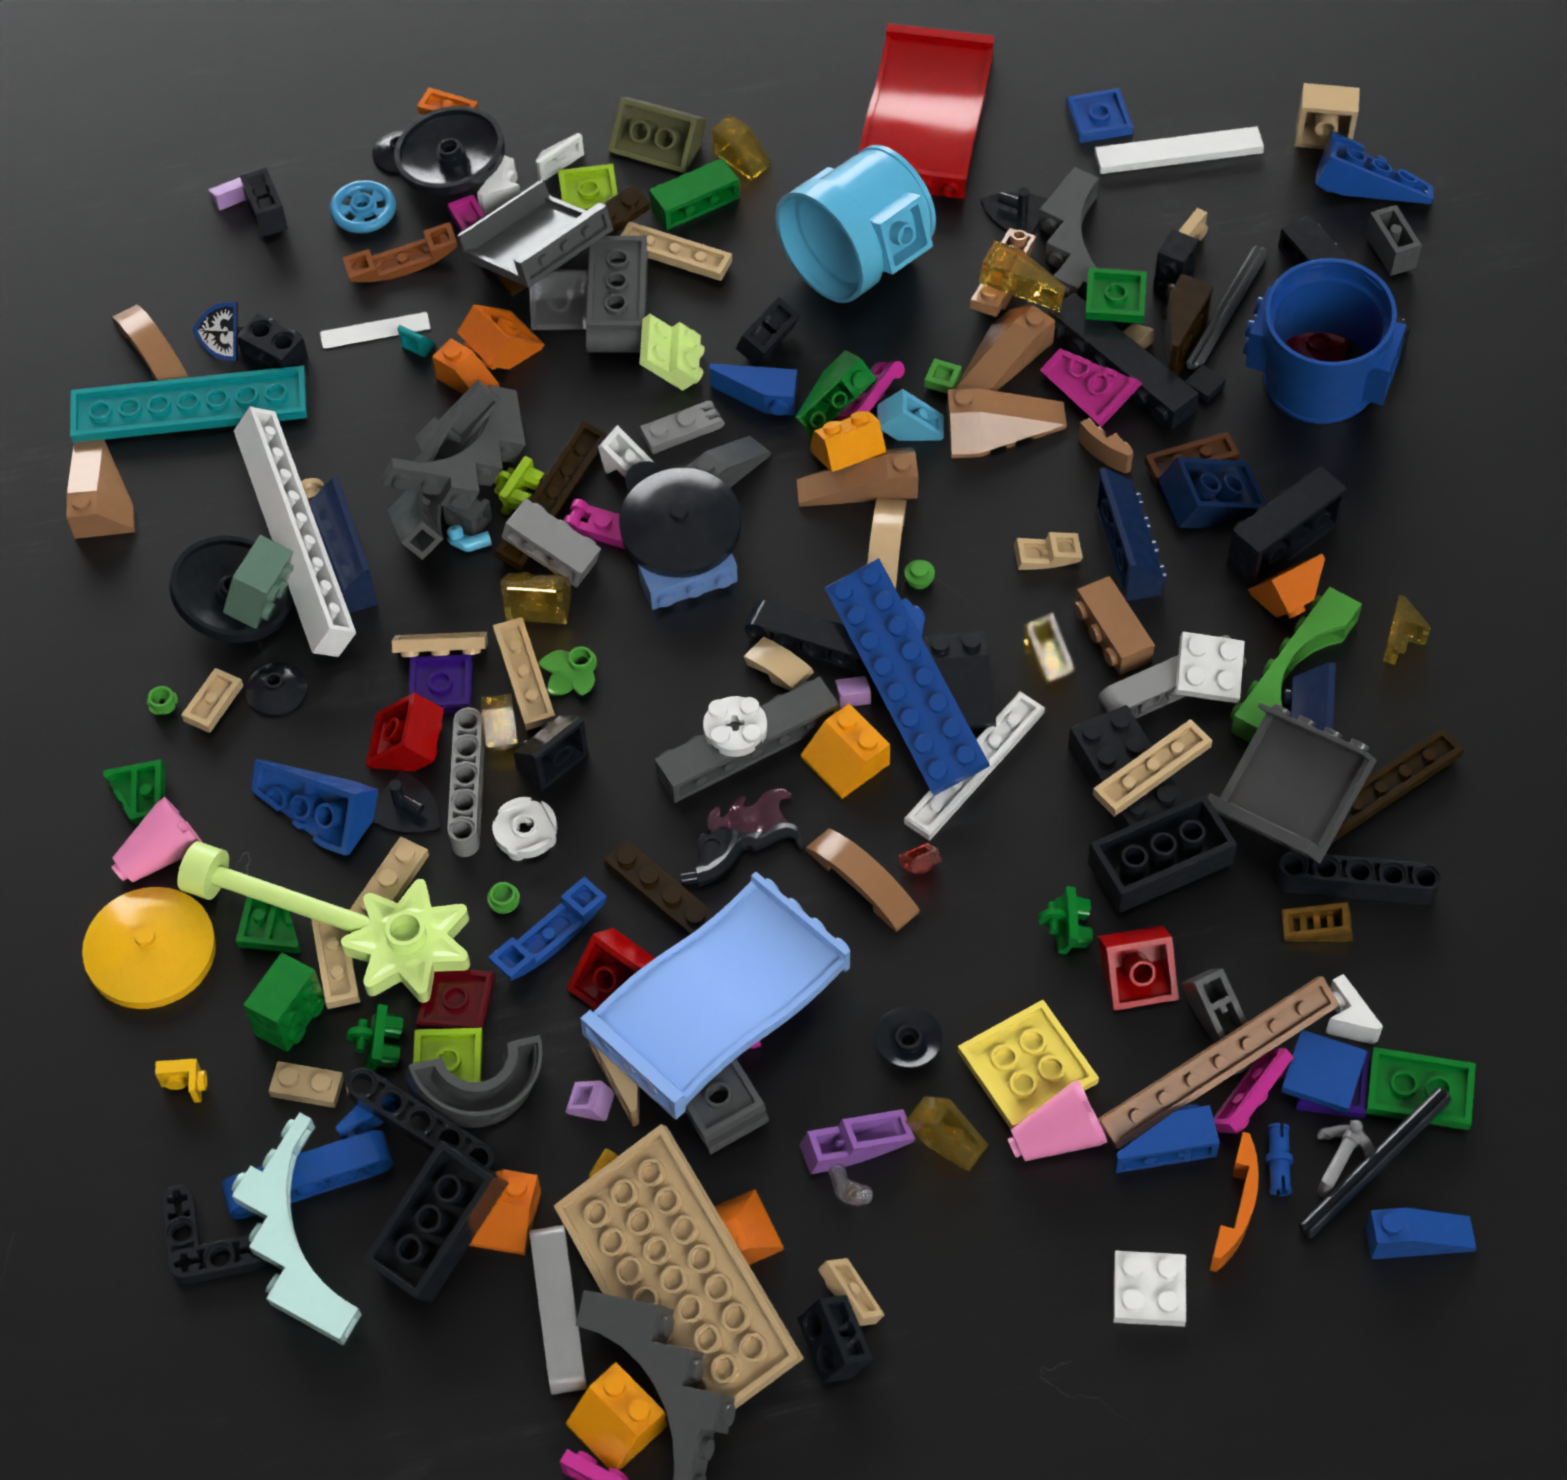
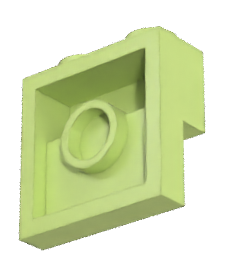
(671, 352)

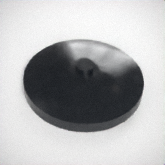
(449, 150)
(680, 522)
(202, 584)

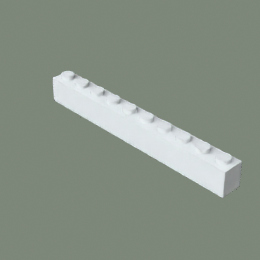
(294, 527)

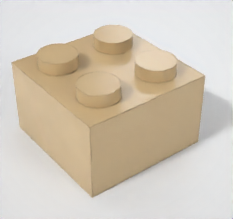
(1325, 110)

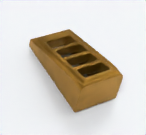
(1328, 911)

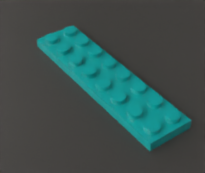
(185, 403)

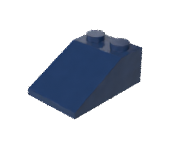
(1210, 491)

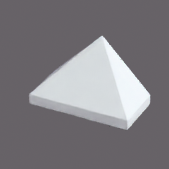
(559, 156)

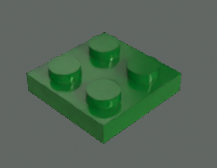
(1115, 295)

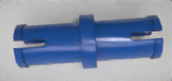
(1279, 1159)

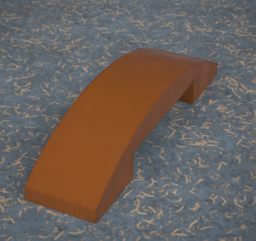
(401, 260)

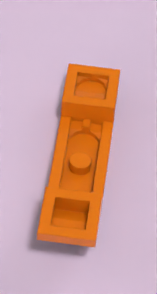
(1247, 1169)

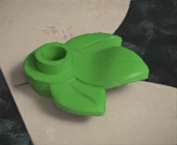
(568, 673)

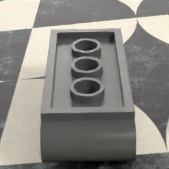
(616, 294)
(726, 1108)

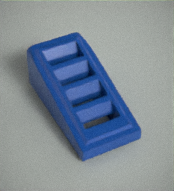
(361, 1121)

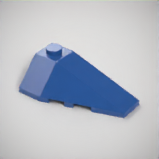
(1354, 173)
(323, 805)

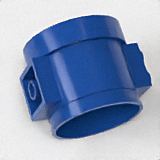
(1332, 299)

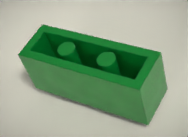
(694, 193)

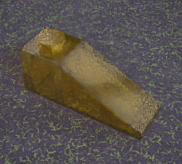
(1020, 275)

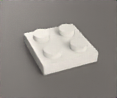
(1210, 667)
(1150, 1288)

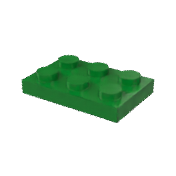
(1405, 1079)

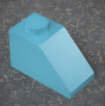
(910, 418)

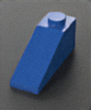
(759, 387)
(1179, 1138)
(1417, 1233)

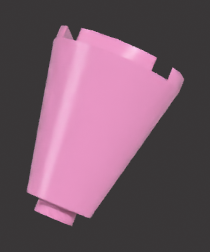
(155, 843)
(1058, 1126)

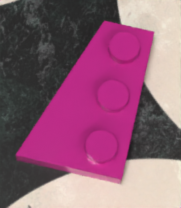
(1092, 387)

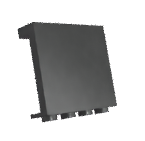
(533, 235)
(1295, 782)

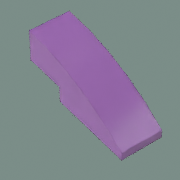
(855, 1140)

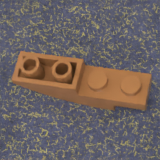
(990, 300)

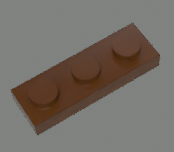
(1213, 447)

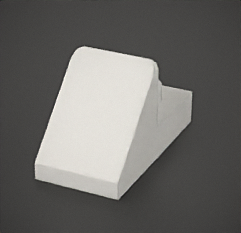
(499, 187)
(620, 452)
(1355, 1017)

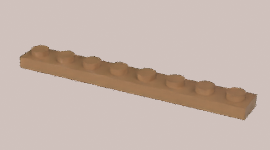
(1218, 1062)

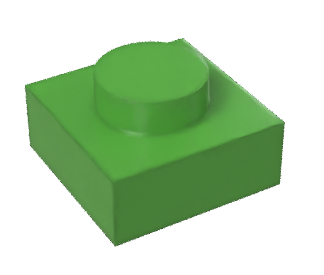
(942, 376)

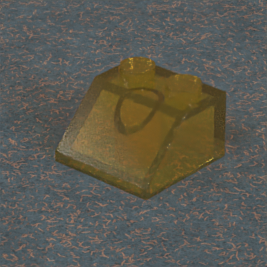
(536, 597)

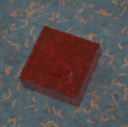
(920, 859)

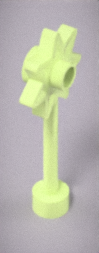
(397, 939)

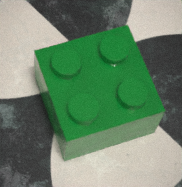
(285, 1002)

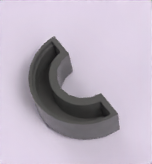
(478, 1102)

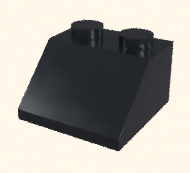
(552, 750)

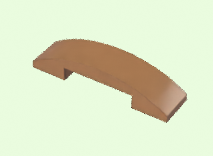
(150, 344)
(866, 876)

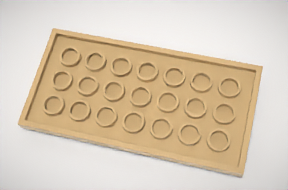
(661, 1242)

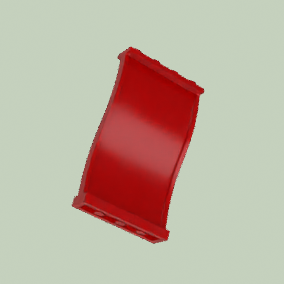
(930, 102)

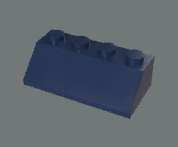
(1129, 537)
(343, 546)
(1313, 695)

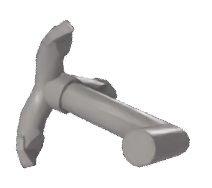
(1352, 1136)

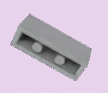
(551, 542)

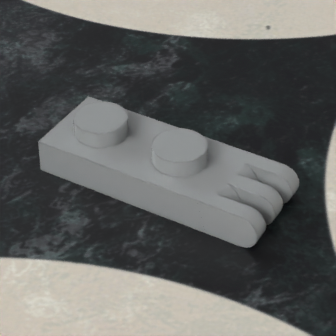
(681, 426)

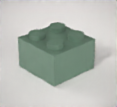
(259, 582)

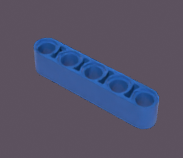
(327, 1168)

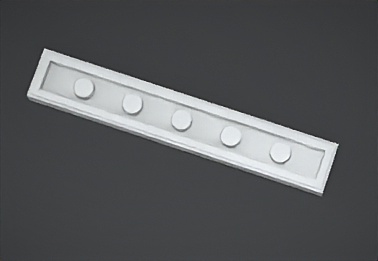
(1179, 150)
(996, 743)

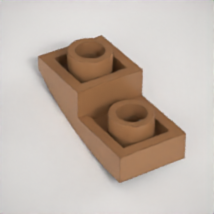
(1109, 450)

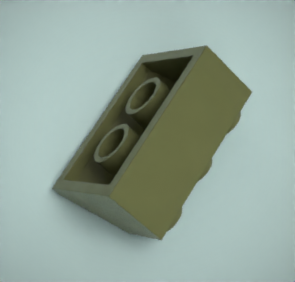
(656, 134)

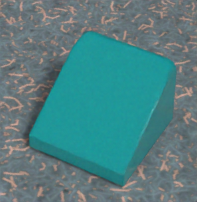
(414, 342)

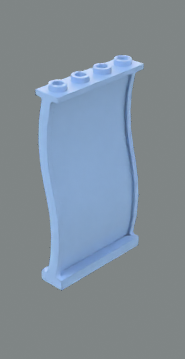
(715, 994)

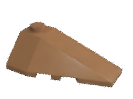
(1008, 348)
(994, 419)
(883, 476)
(96, 493)

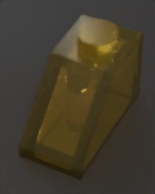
(739, 147)
(499, 721)
(947, 1131)

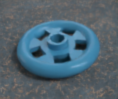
(362, 206)

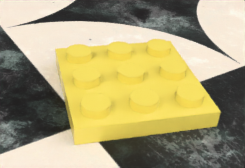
(1025, 1062)

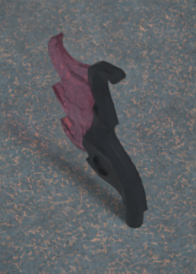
(741, 830)

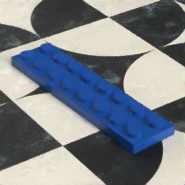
(907, 677)

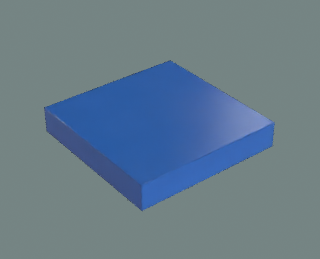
(1099, 115)
(1324, 1071)

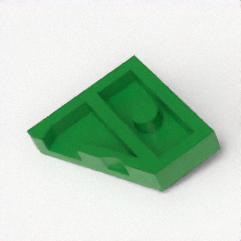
(138, 787)
(266, 928)

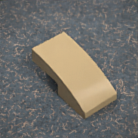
(1052, 552)
(779, 663)

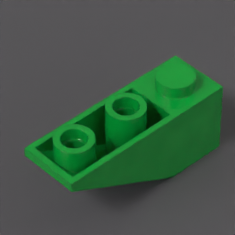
(835, 391)

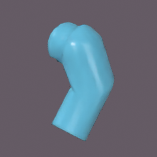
(466, 542)

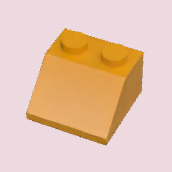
(848, 441)
(846, 751)
(616, 1418)

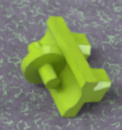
(514, 482)

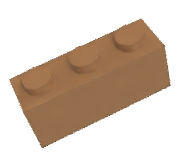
(1114, 626)

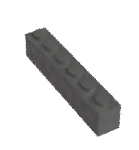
(788, 721)

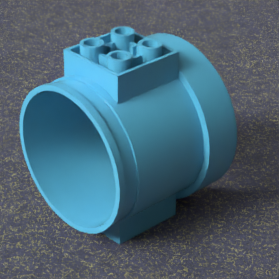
(856, 223)

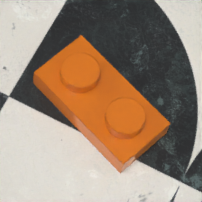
(437, 99)

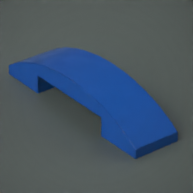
(551, 933)

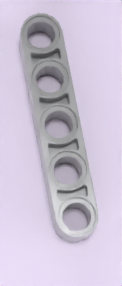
(1146, 689)
(466, 794)
(557, 1310)

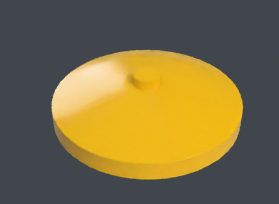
(149, 947)

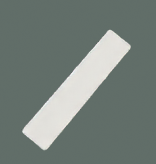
(373, 330)

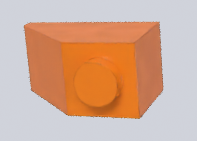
(460, 367)

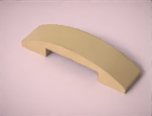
(887, 534)

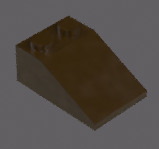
(1185, 318)

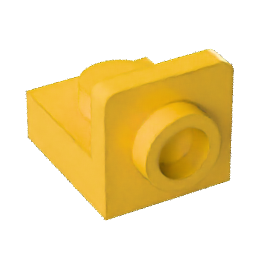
(182, 1073)

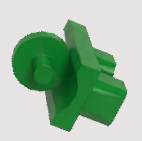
(1062, 920)
(381, 1025)

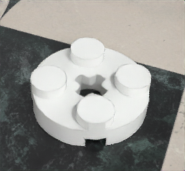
(730, 710)
(528, 844)

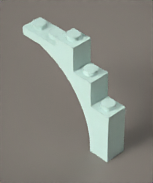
(298, 1287)

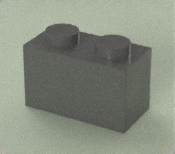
(1393, 240)

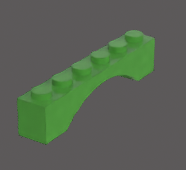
(1327, 624)

